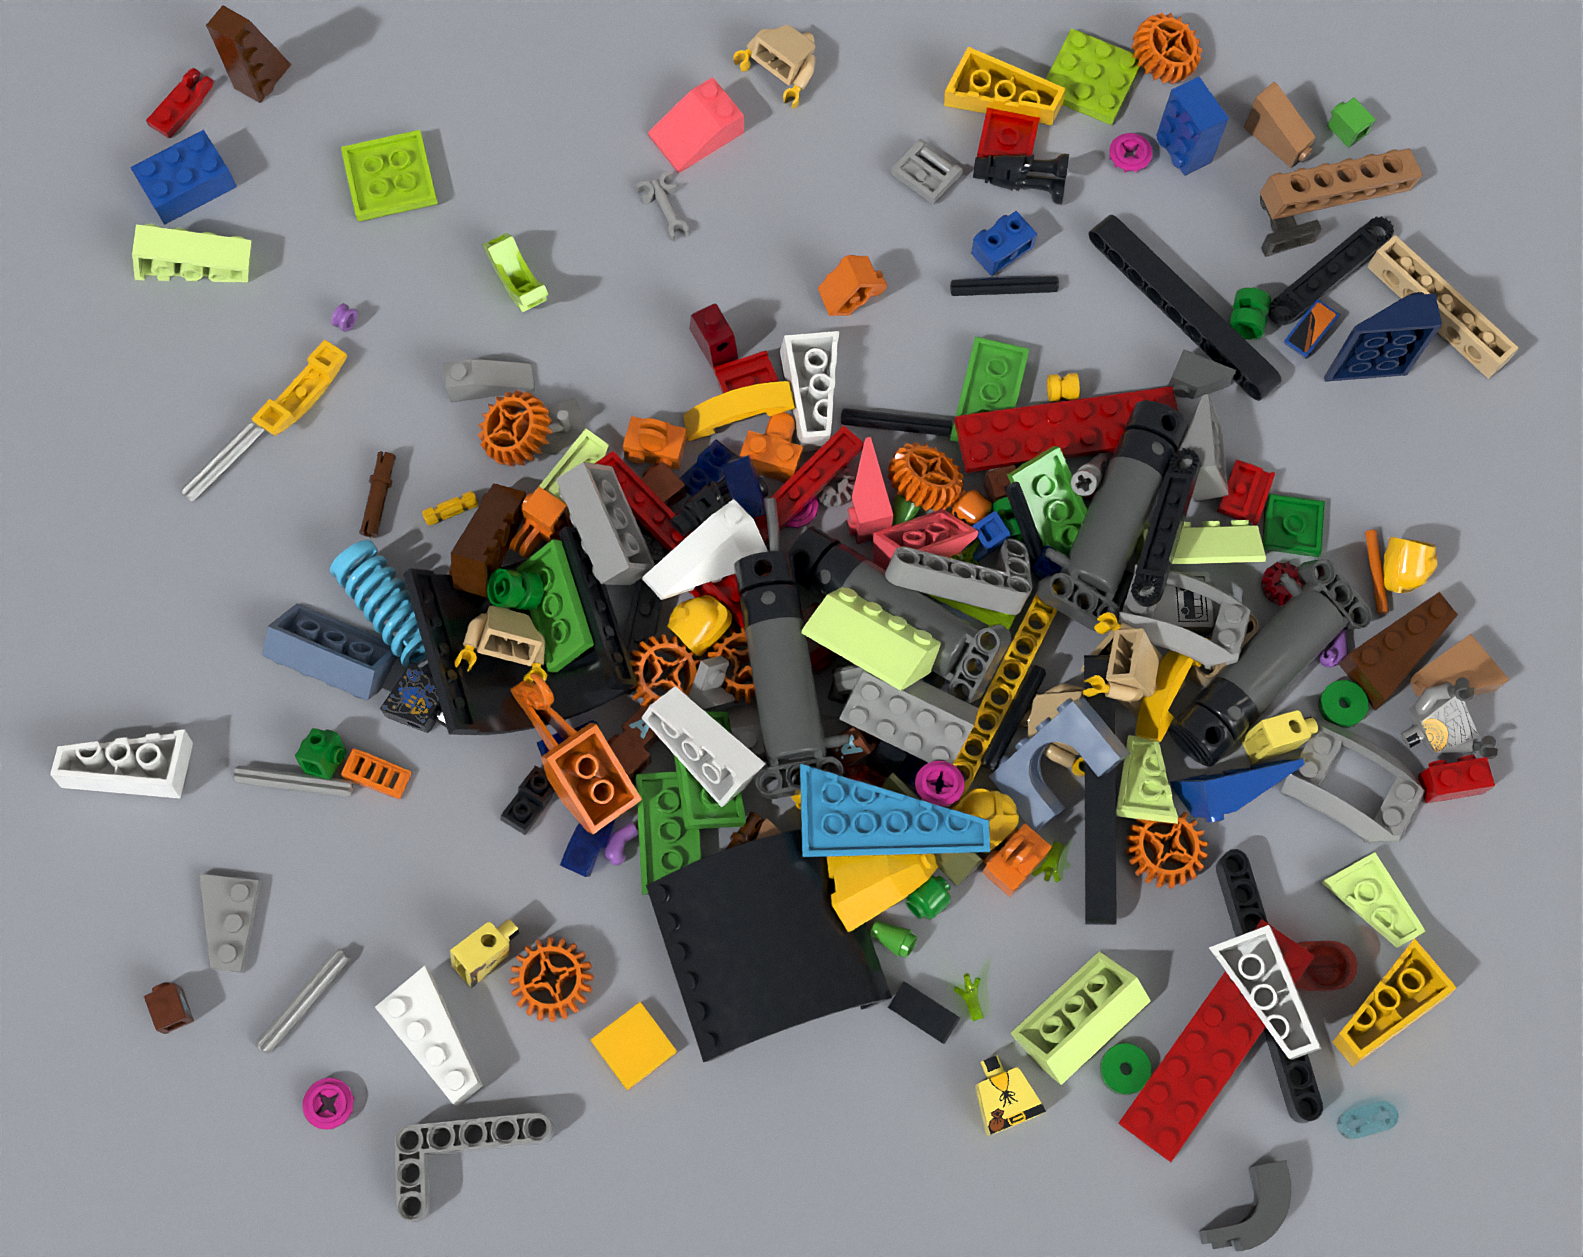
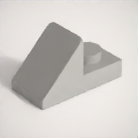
(707, 682)

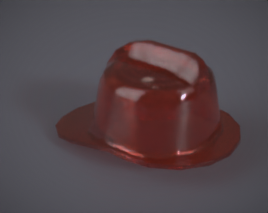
(1331, 967)

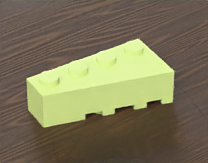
(189, 255)

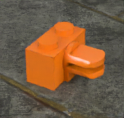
(851, 285)
(654, 442)
(773, 451)
(543, 520)
(1016, 859)

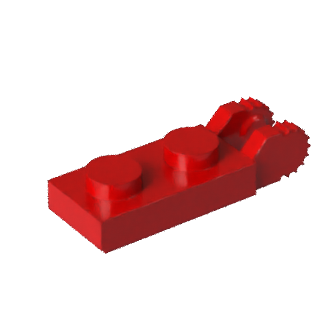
(180, 103)

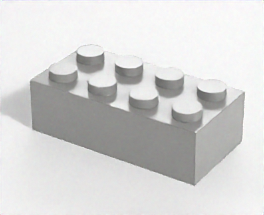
(605, 524)
(914, 719)

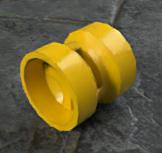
(1064, 387)

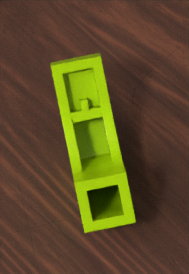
(514, 272)

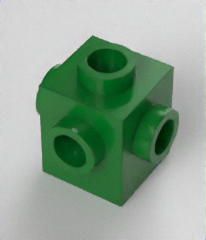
(321, 753)

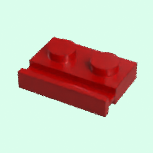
(745, 372)
(1247, 492)

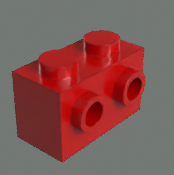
(1456, 779)

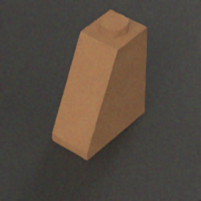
(1280, 126)
(1462, 660)

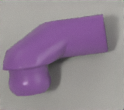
(1335, 653)
(616, 843)

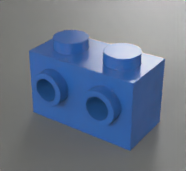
(1003, 242)

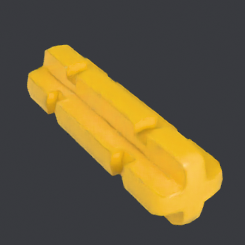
(450, 508)

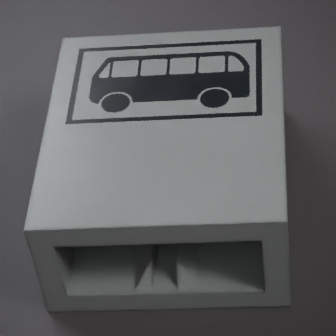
(1187, 607)

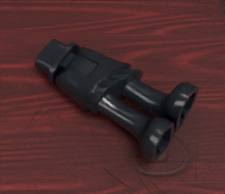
(1012, 171)
(704, 504)

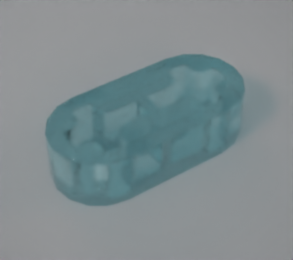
(1365, 1113)

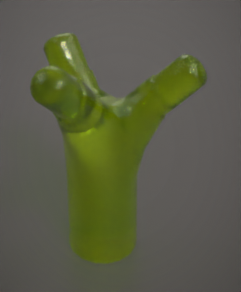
(967, 554)
(1050, 865)
(970, 996)

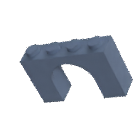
(1021, 774)

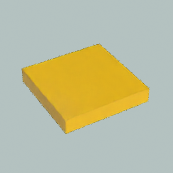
(633, 1046)

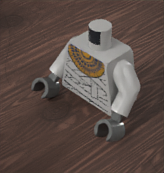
(1445, 723)

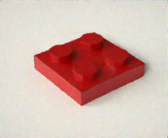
(1007, 134)

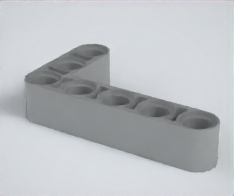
(997, 589)
(458, 1143)

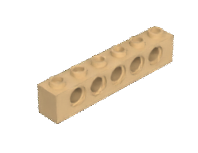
(1461, 322)

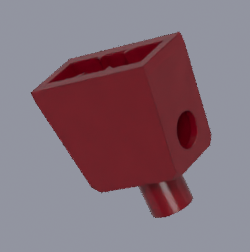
(710, 331)

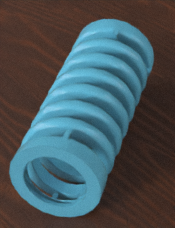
(385, 594)

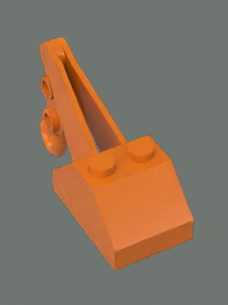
(582, 766)

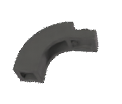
(1269, 1209)

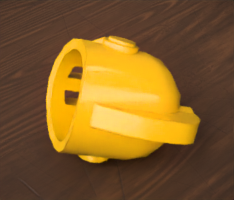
(1408, 564)
(699, 622)
(992, 806)

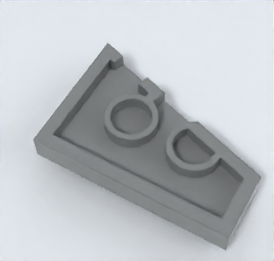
(228, 919)

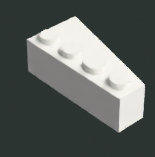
(703, 746)
(127, 766)
(1267, 985)
(426, 1028)

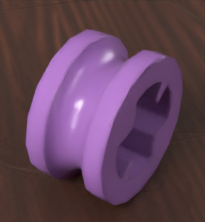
(344, 317)

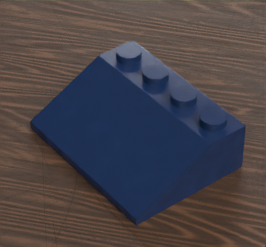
(1388, 340)

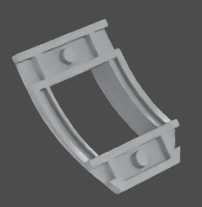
(1228, 630)
(1318, 757)

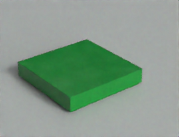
(1293, 525)

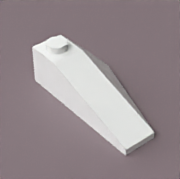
(707, 552)

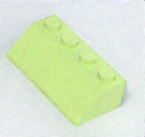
(1215, 543)
(872, 638)
(1081, 1017)

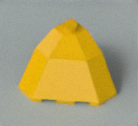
(875, 883)

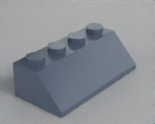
(329, 651)

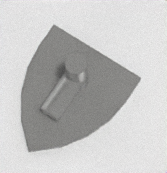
(566, 427)

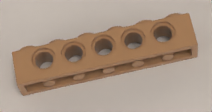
(1340, 183)

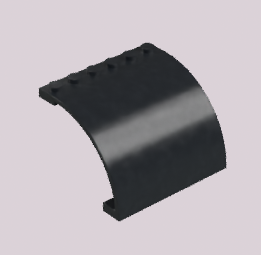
(482, 697)
(761, 943)

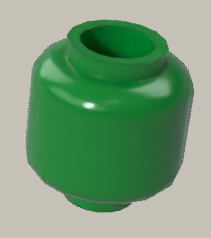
(929, 898)

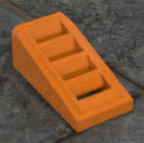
(353, 762)

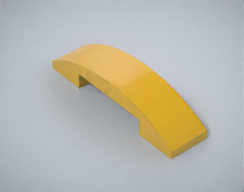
(303, 391)
(738, 405)
(1153, 713)

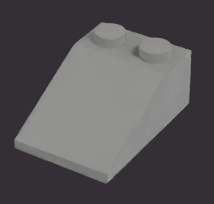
(1206, 439)

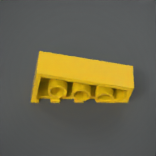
(991, 83)
(1399, 999)

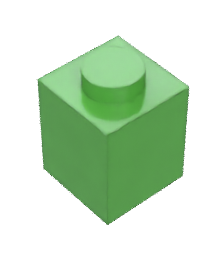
(1350, 122)

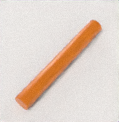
(1376, 572)

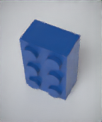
(1191, 126)
(184, 177)

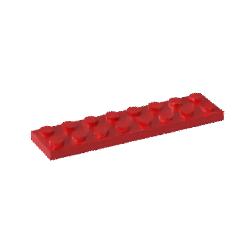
(1075, 426)
(1202, 1061)

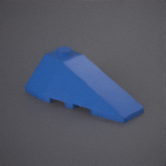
(1228, 792)

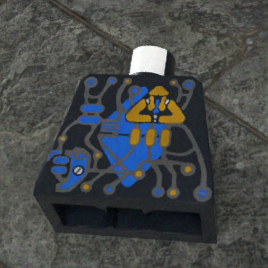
(414, 701)

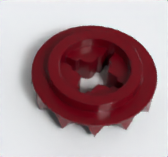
(1271, 577)

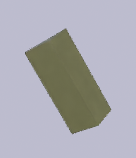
(954, 865)

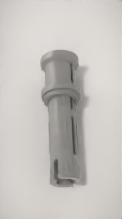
(1092, 475)

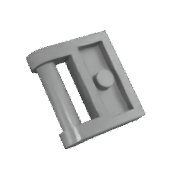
(921, 176)

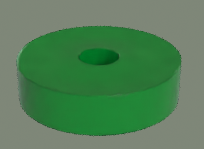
(1352, 695)
(1115, 1079)

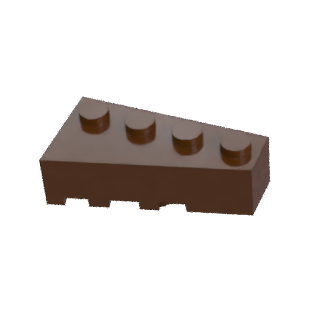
(246, 53)
(486, 539)
(1392, 653)

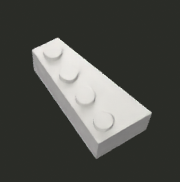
(810, 369)

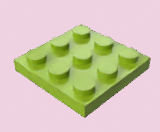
(1094, 75)
(389, 175)

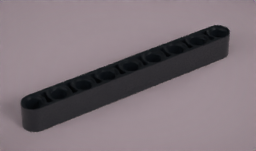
(1184, 307)
(1100, 815)
(1254, 909)

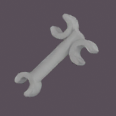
(658, 189)

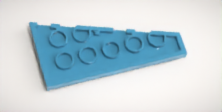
(864, 819)

